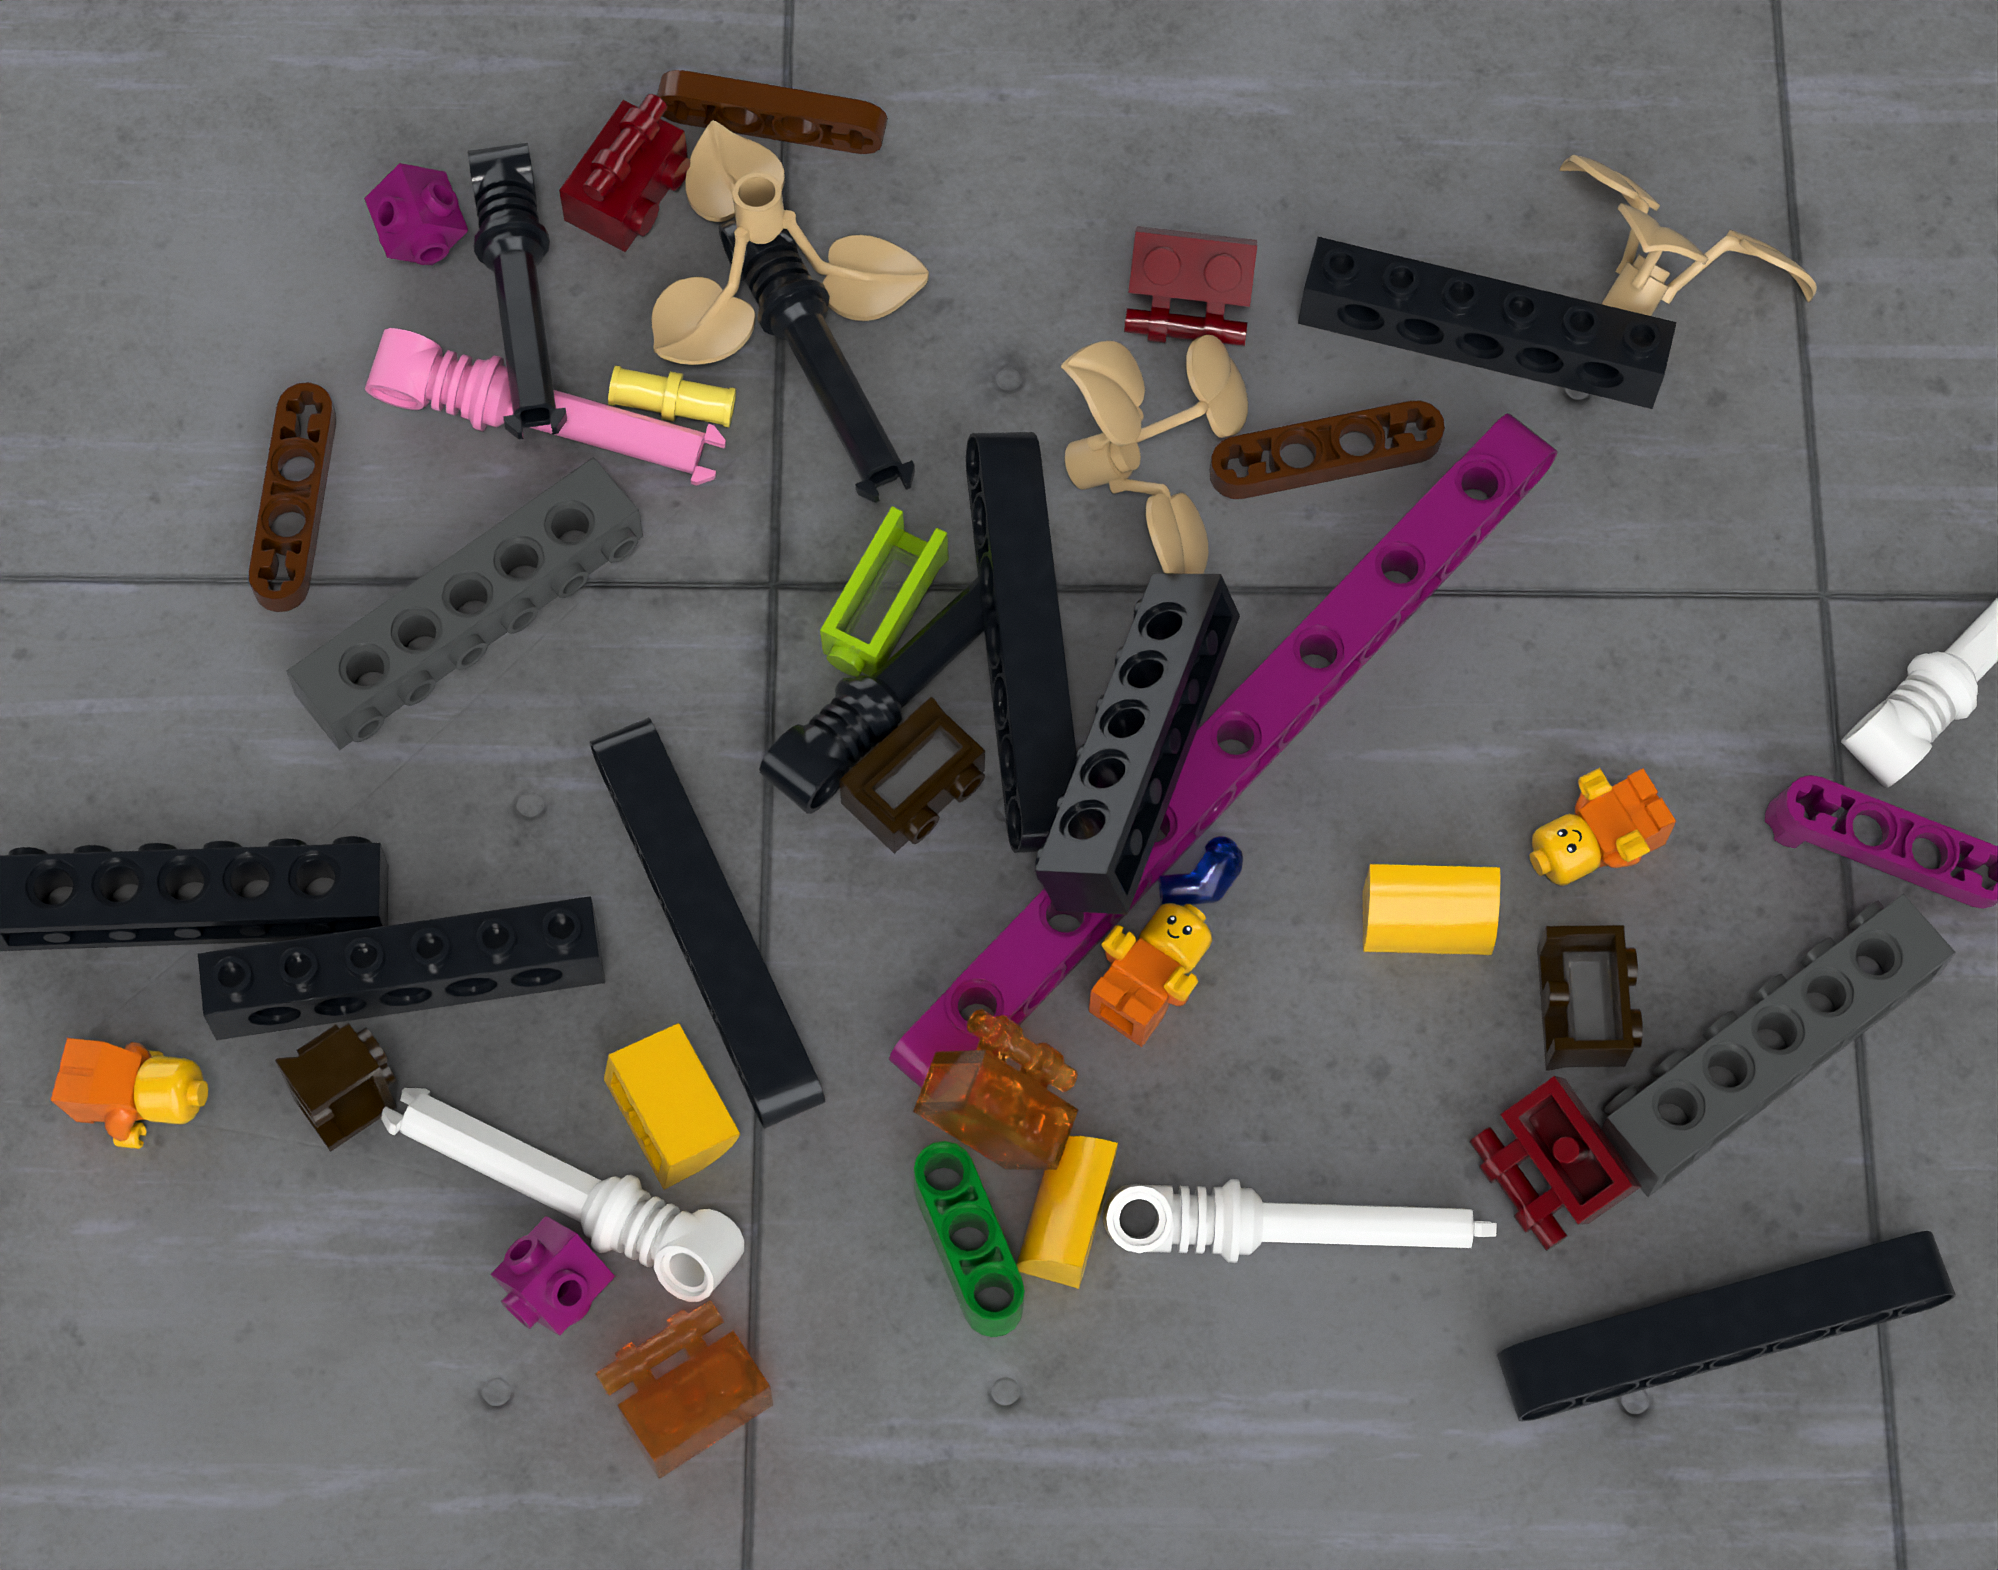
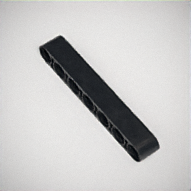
(1021, 631)
(707, 923)
(1725, 1325)

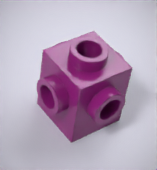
(416, 214)
(551, 1277)

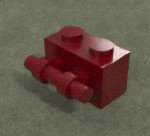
(626, 174)
(1195, 269)
(1569, 1153)

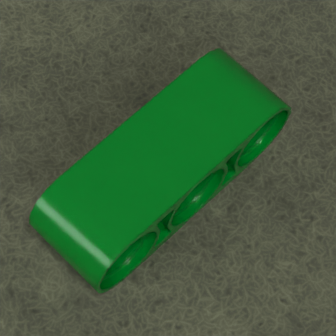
(962, 1208)

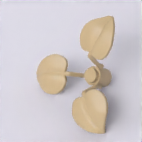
(744, 180)
(1643, 282)
(1114, 393)

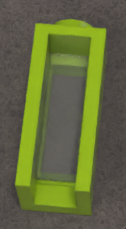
(881, 596)

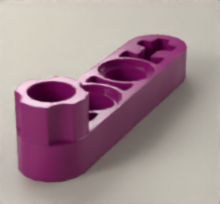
(1899, 830)

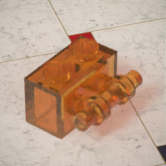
(995, 1106)
(694, 1401)

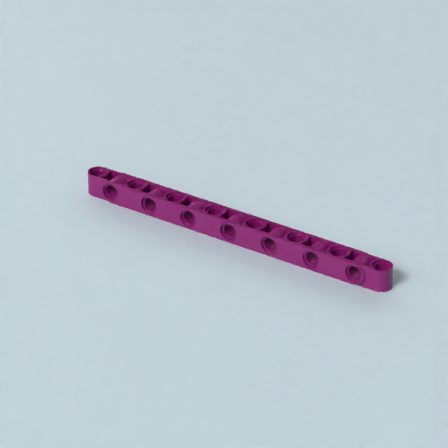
(1261, 713)

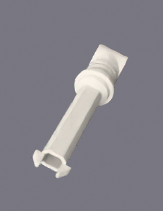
(1934, 694)
(1238, 1221)
(686, 1249)

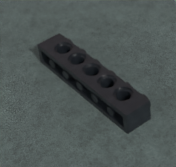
(1486, 322)
(1137, 744)
(212, 917)
(400, 968)

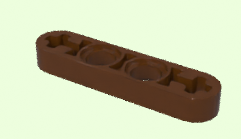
(773, 112)
(1330, 459)
(292, 496)

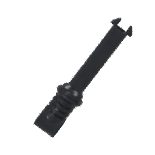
(512, 247)
(795, 311)
(814, 757)

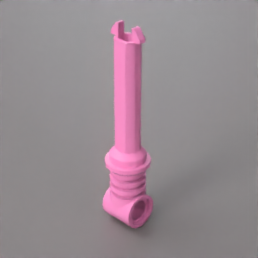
(413, 372)

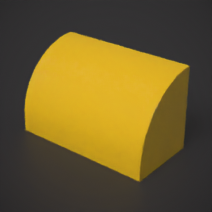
(1431, 909)
(670, 1105)
(1068, 1212)

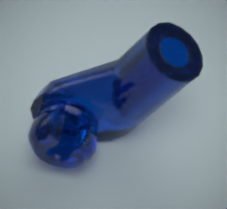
(1209, 879)

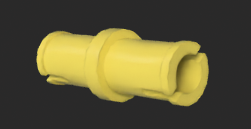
(671, 396)

